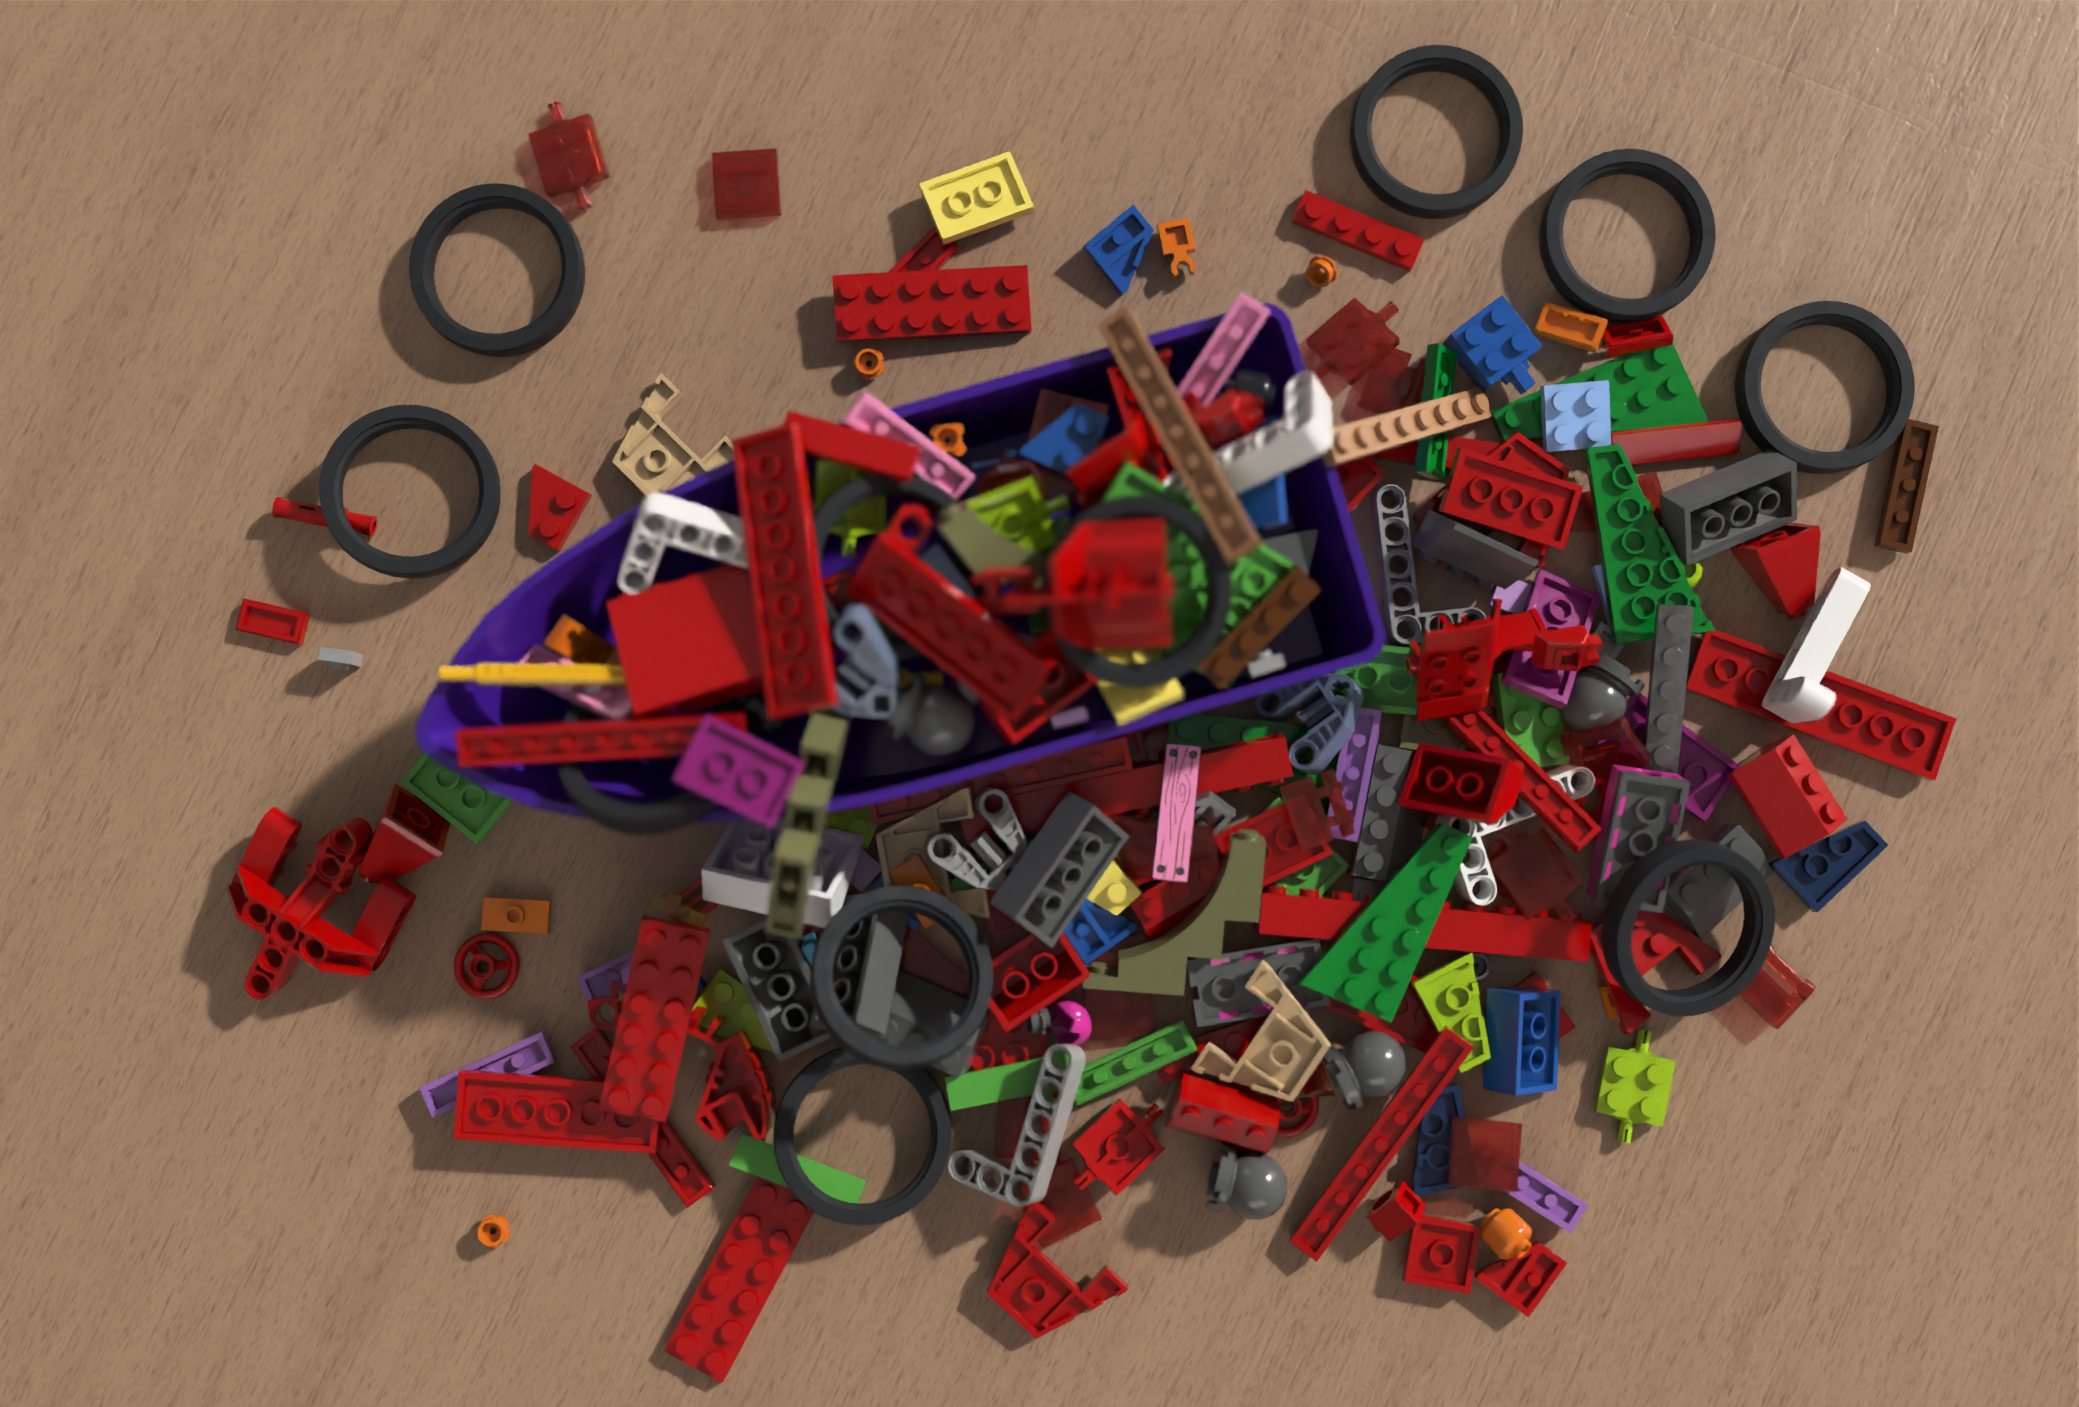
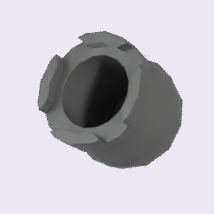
(1600, 694)
(934, 718)
(1367, 1066)
(1248, 1183)

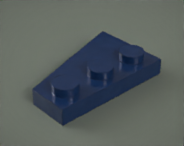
(1829, 863)
(1434, 1142)

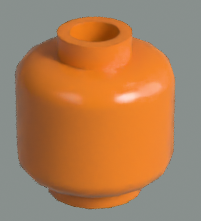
(1506, 1233)

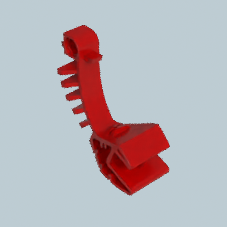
(738, 1082)

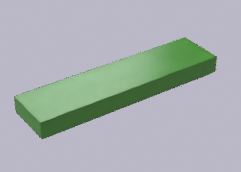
(1135, 1061)
(996, 1083)
(760, 1160)

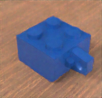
(1495, 347)

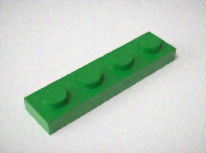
(1438, 383)

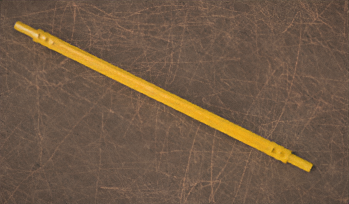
(579, 675)

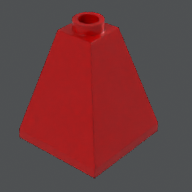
(1784, 566)
(403, 838)

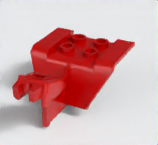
(1145, 451)
(1103, 586)
(1458, 658)

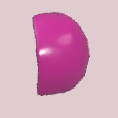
(1071, 1021)

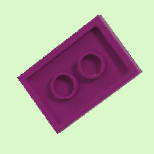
(738, 771)

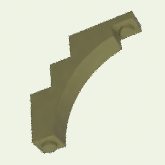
(981, 546)
(805, 822)
(1162, 962)

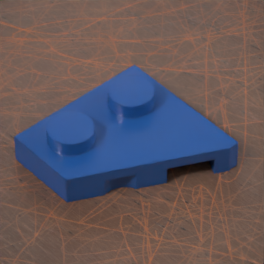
(1120, 247)
(1067, 439)
(1096, 930)

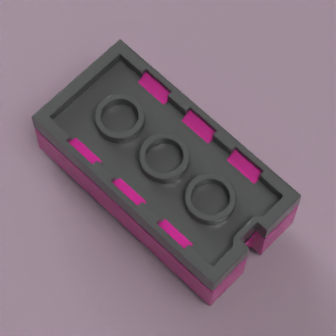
(1638, 815)
(1222, 981)

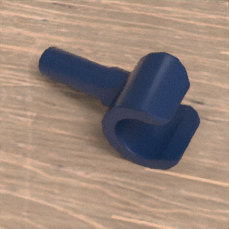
(1008, 454)

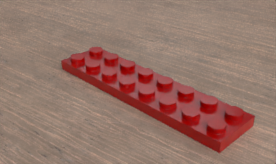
(784, 572)
(1858, 721)

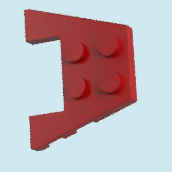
(1525, 453)
(1652, 940)
(1036, 1289)

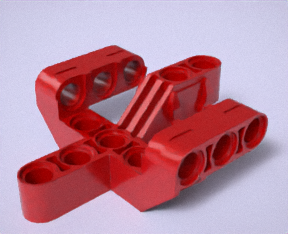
(275, 914)

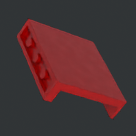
(688, 642)

